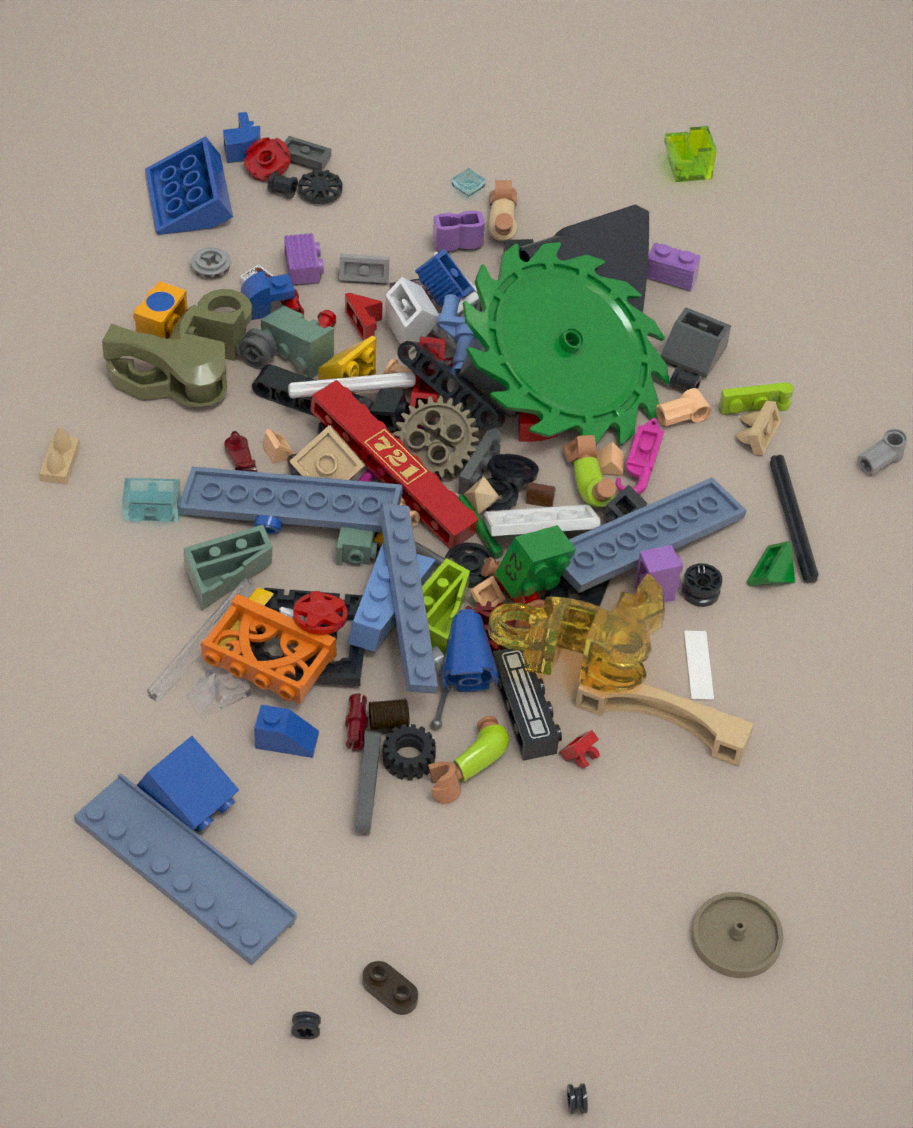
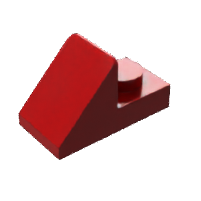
(363, 313)

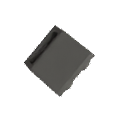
(696, 342)

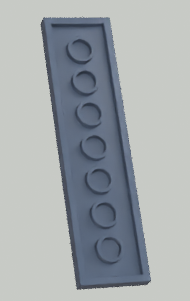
(288, 498)
(670, 521)

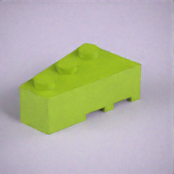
(443, 599)

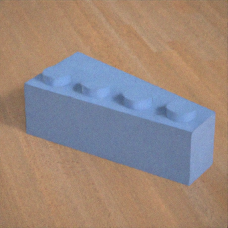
(376, 610)

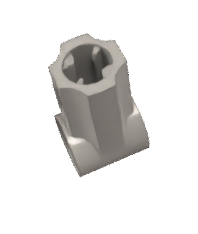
(885, 451)

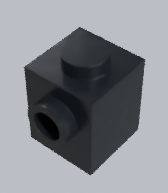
(389, 407)

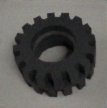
(406, 766)

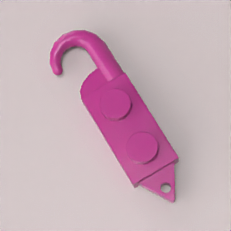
(643, 455)

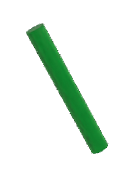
(483, 531)

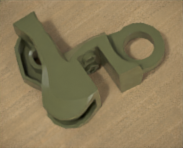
(189, 362)

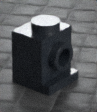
(626, 501)

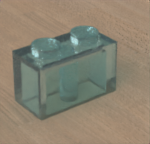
(151, 499)

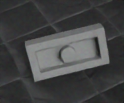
(364, 268)

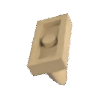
(763, 428)
(60, 457)

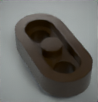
(387, 987)

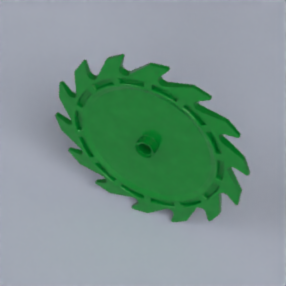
(565, 344)

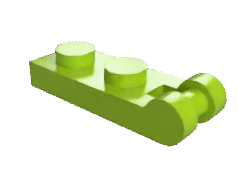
(754, 397)

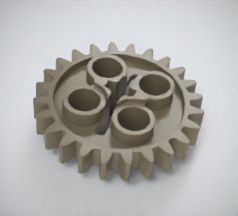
(451, 420)

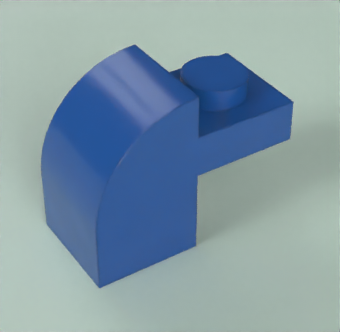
(239, 139)
(264, 290)

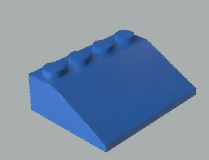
(189, 189)

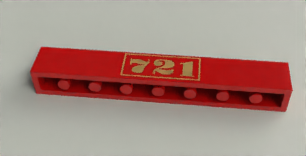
(395, 464)

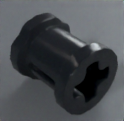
(282, 184)
(684, 379)

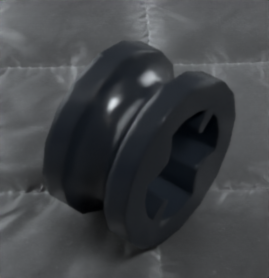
(305, 1025)
(577, 1098)

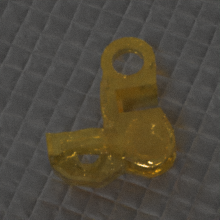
(611, 640)

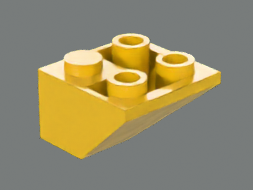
(352, 362)

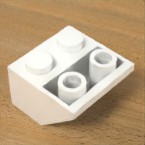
(409, 311)

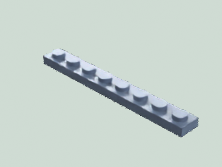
(408, 599)

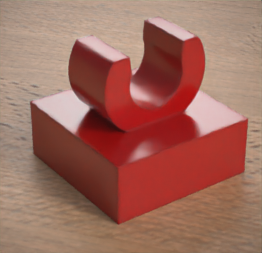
(579, 747)

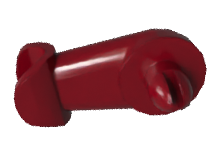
(239, 452)

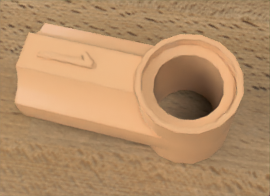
(689, 406)

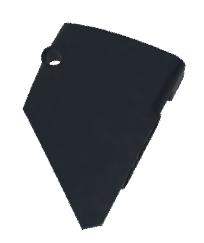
(616, 238)

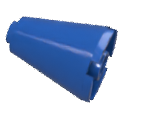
(468, 655)

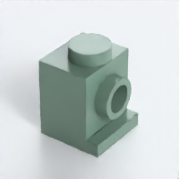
(355, 546)

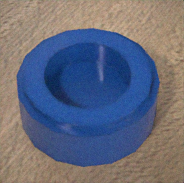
(271, 524)

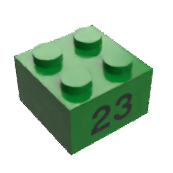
(535, 561)

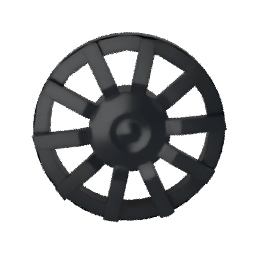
(320, 187)

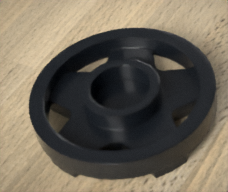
(512, 469)
(471, 561)

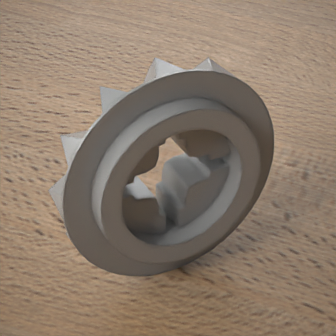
(207, 256)

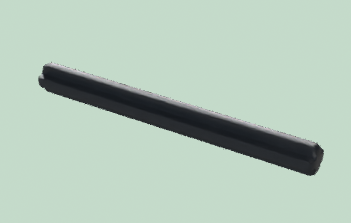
(794, 519)

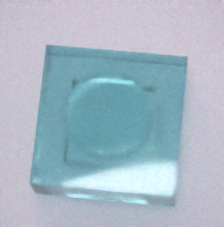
(468, 182)

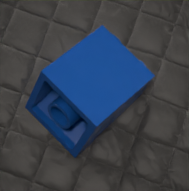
(190, 785)

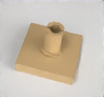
(328, 457)

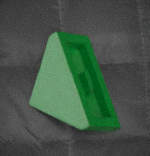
(774, 566)

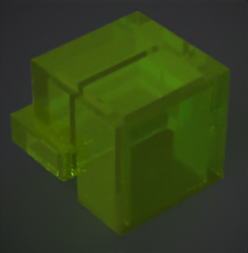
(691, 154)

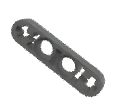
(368, 782)

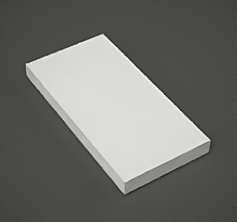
(534, 519)

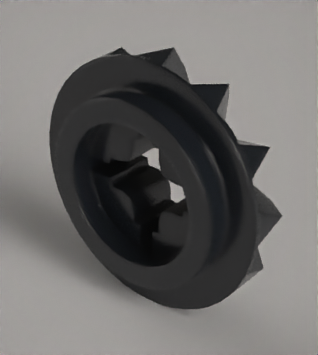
(509, 495)

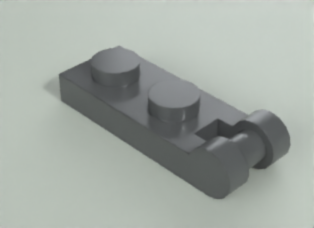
(480, 460)

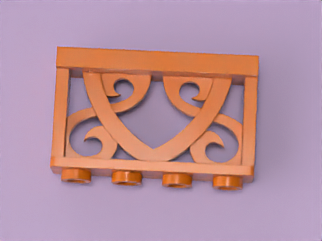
(268, 673)

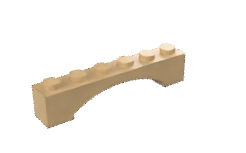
(720, 731)

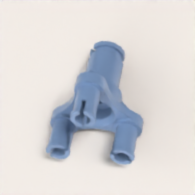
(456, 329)

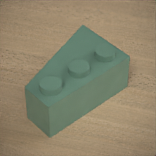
(300, 340)

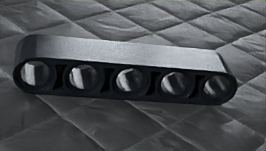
(439, 381)
(273, 386)

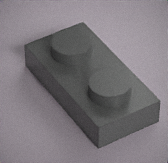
(308, 153)

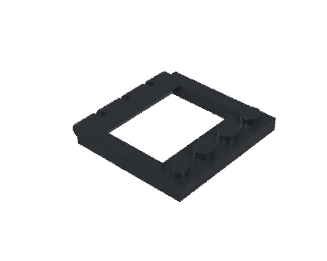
(342, 672)

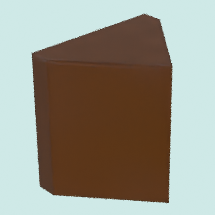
(540, 495)

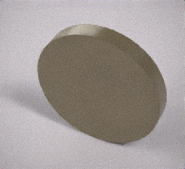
(737, 935)

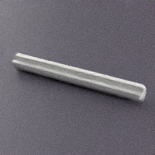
(355, 384)

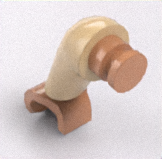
(501, 218)

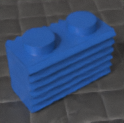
(443, 278)

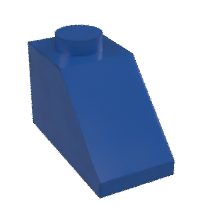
(284, 732)

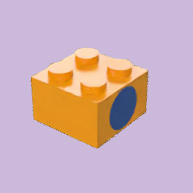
(160, 310)

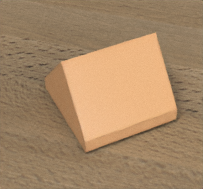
(276, 446)
(611, 460)

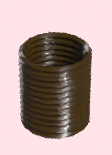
(388, 714)

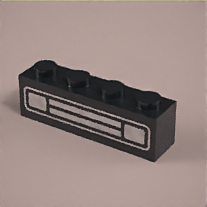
(526, 706)

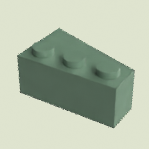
(223, 562)

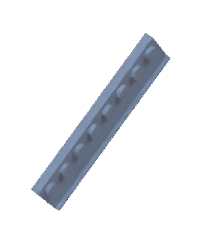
(186, 869)

